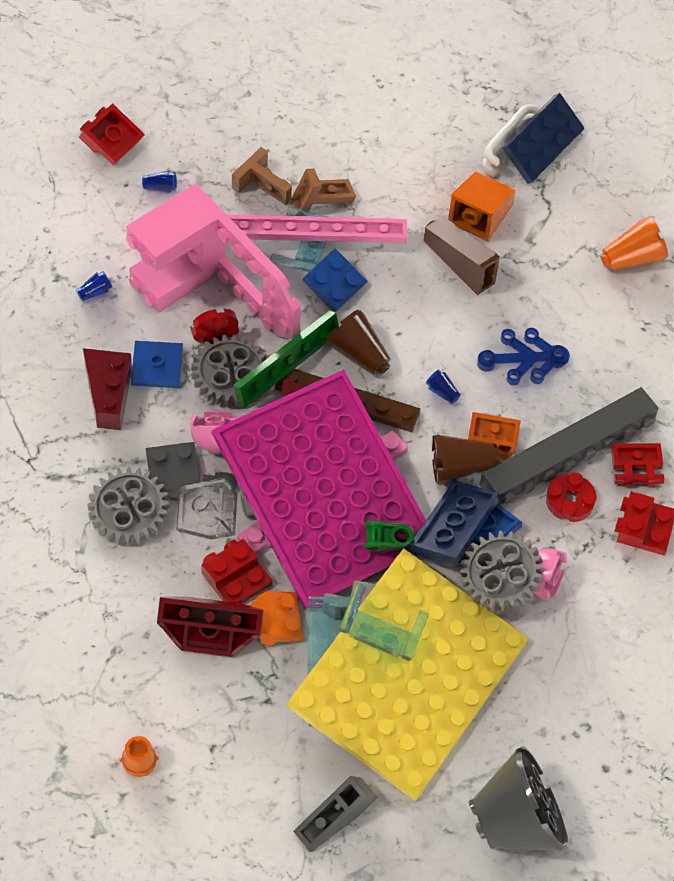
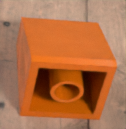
(480, 205)

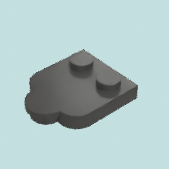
(174, 466)

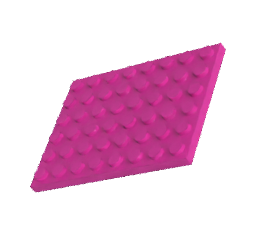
(313, 481)

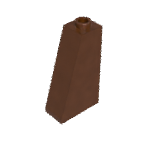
(463, 254)

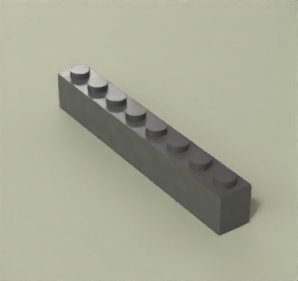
(570, 446)

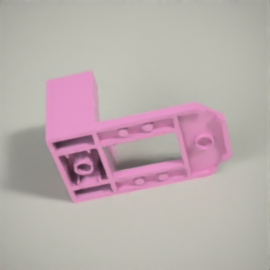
(186, 247)

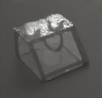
(207, 509)

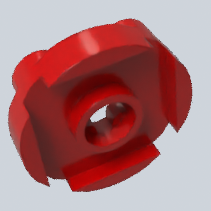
(214, 324)
(571, 484)

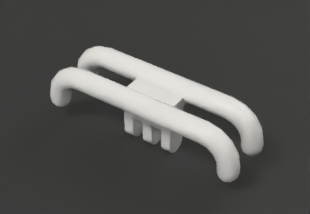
(505, 134)

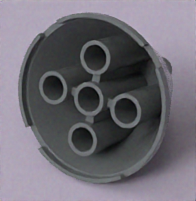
(518, 809)

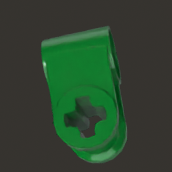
(381, 536)

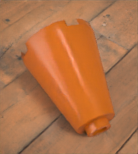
(635, 247)

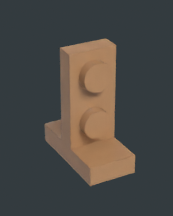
(256, 172)
(316, 191)

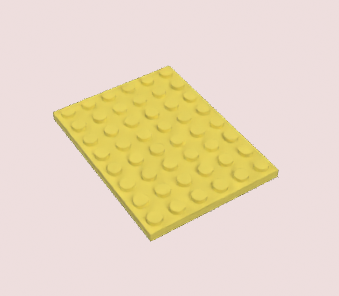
(403, 712)

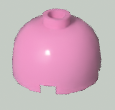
(203, 426)
(552, 574)

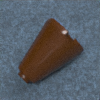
(360, 343)
(461, 457)

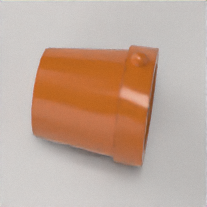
(138, 757)

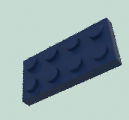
(543, 138)
(454, 522)

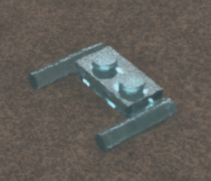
(308, 253)
(321, 626)
(379, 632)

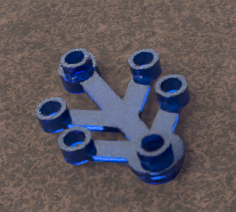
(526, 356)

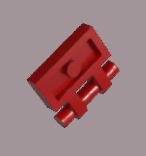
(637, 456)

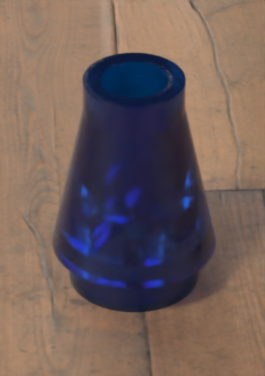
(161, 181)
(94, 286)
(443, 386)

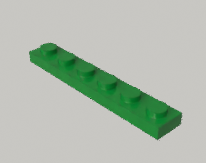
(285, 360)

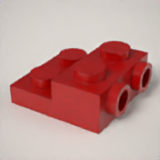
(111, 134)
(645, 524)
(235, 572)

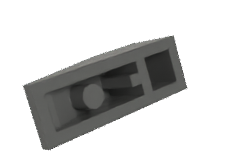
(335, 812)

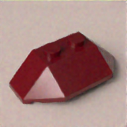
(209, 624)

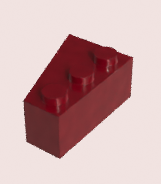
(108, 384)

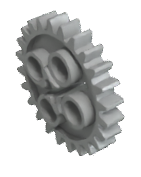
(207, 373)
(107, 516)
(495, 551)

